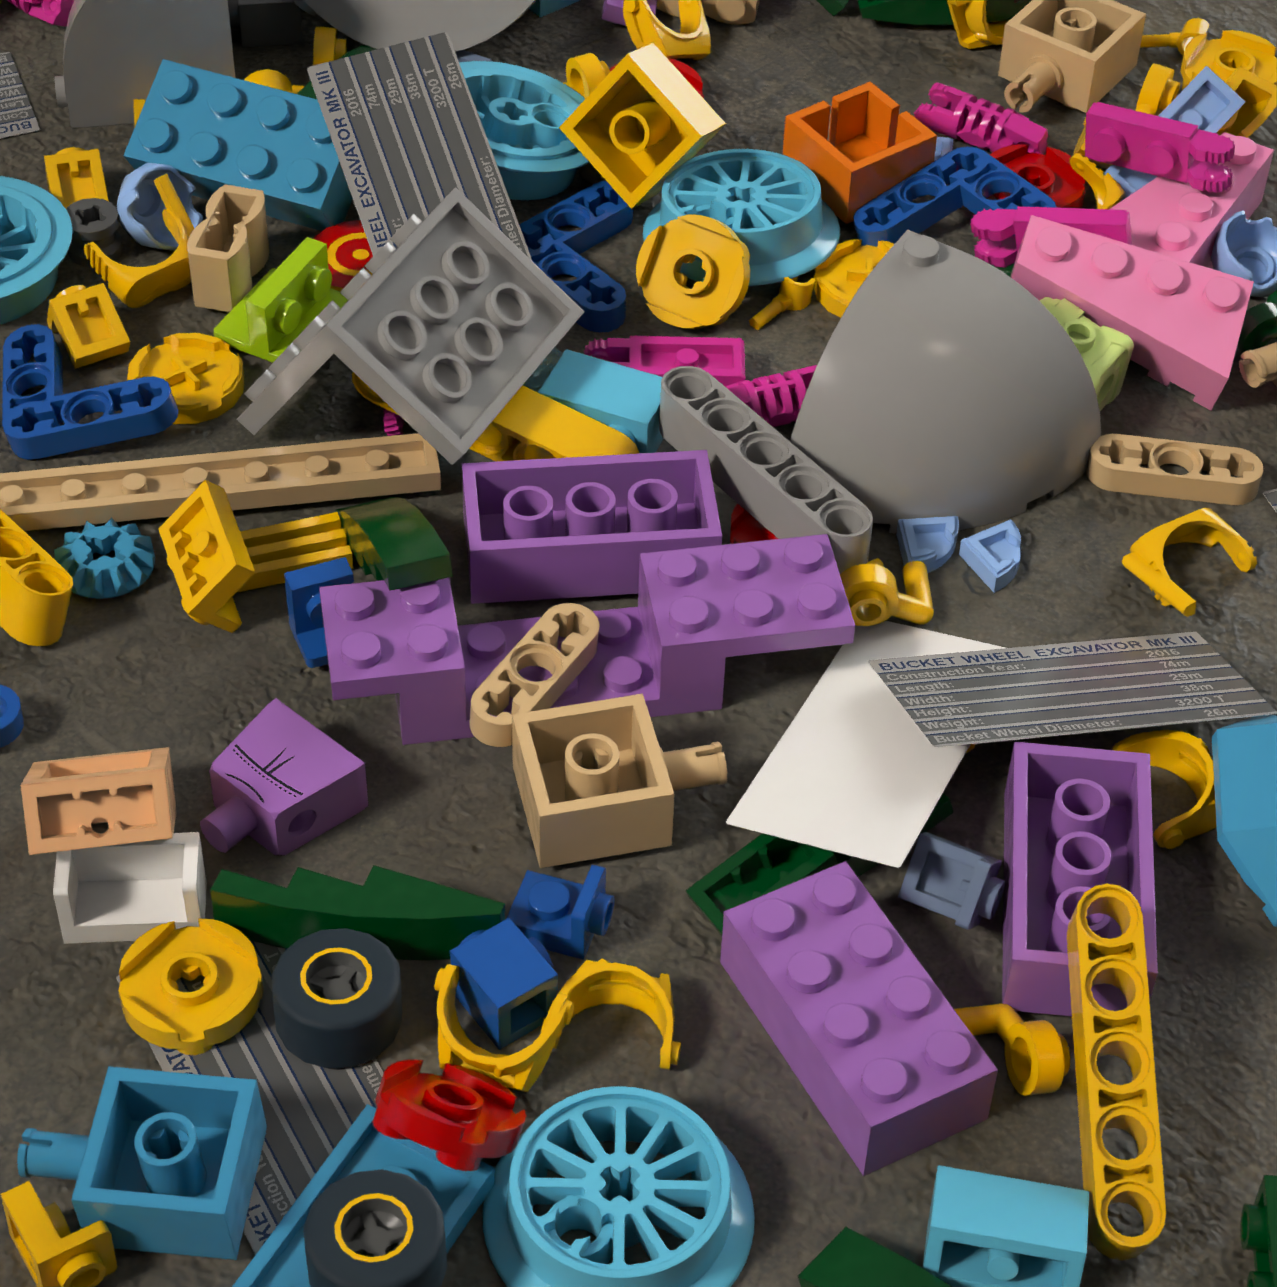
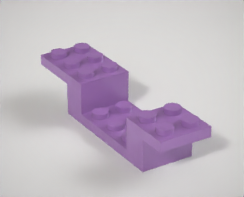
(670, 647)

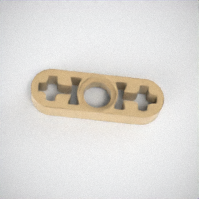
(1214, 487)
(534, 649)

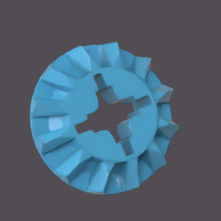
(106, 575)

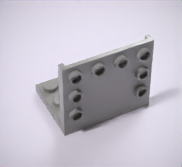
(435, 329)

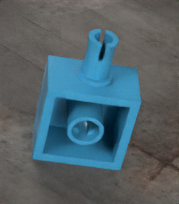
(162, 1162)

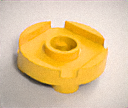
(1228, 53)
(722, 257)
(197, 1018)

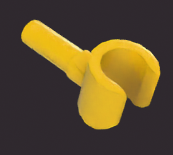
(1177, 40)
(791, 296)

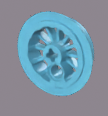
(522, 125)
(766, 202)
(32, 245)
(618, 1197)

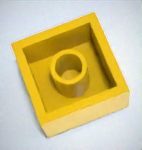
(641, 124)

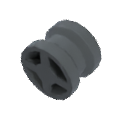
(94, 222)

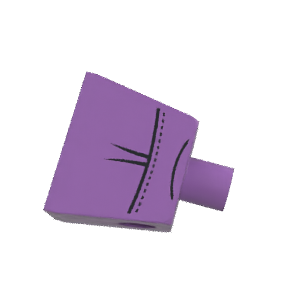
(282, 784)

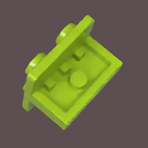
(281, 303)

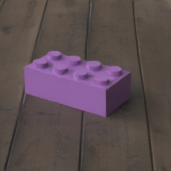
(581, 521)
(1070, 826)
(857, 1017)

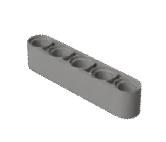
(761, 466)

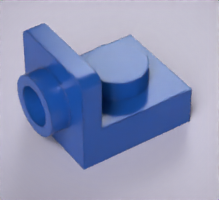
(305, 605)
(562, 911)

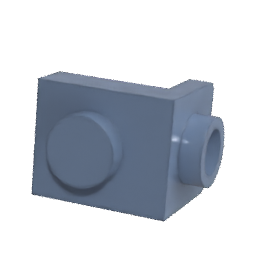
(953, 881)

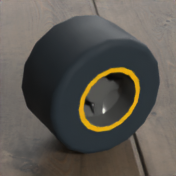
(337, 998)
(375, 1233)

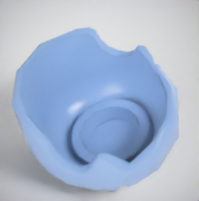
(142, 207)
(1248, 251)

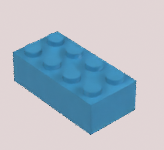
(245, 137)

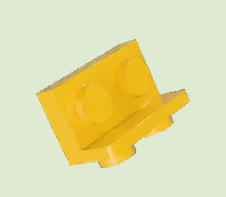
(207, 556)

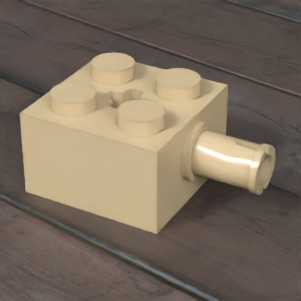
(1069, 51)
(601, 780)

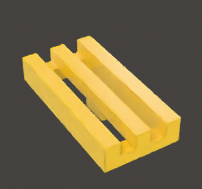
(287, 541)

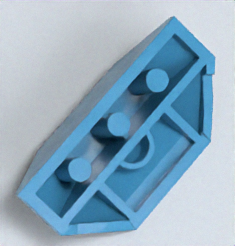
(1248, 803)

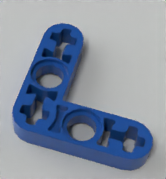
(956, 180)
(556, 252)
(35, 420)

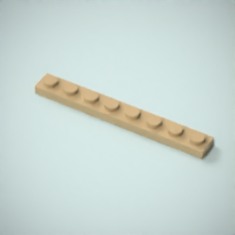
(248, 476)

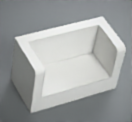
(129, 888)

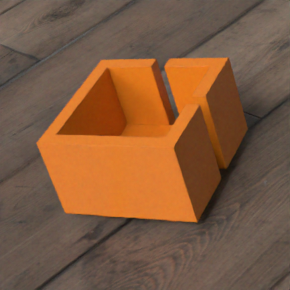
(866, 149)

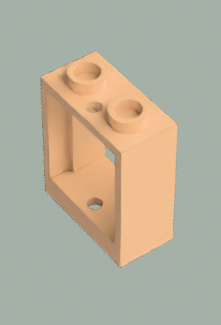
(121, 788)

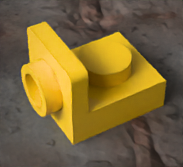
(75, 175)
(87, 324)
(50, 1249)

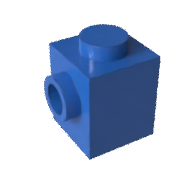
(505, 981)

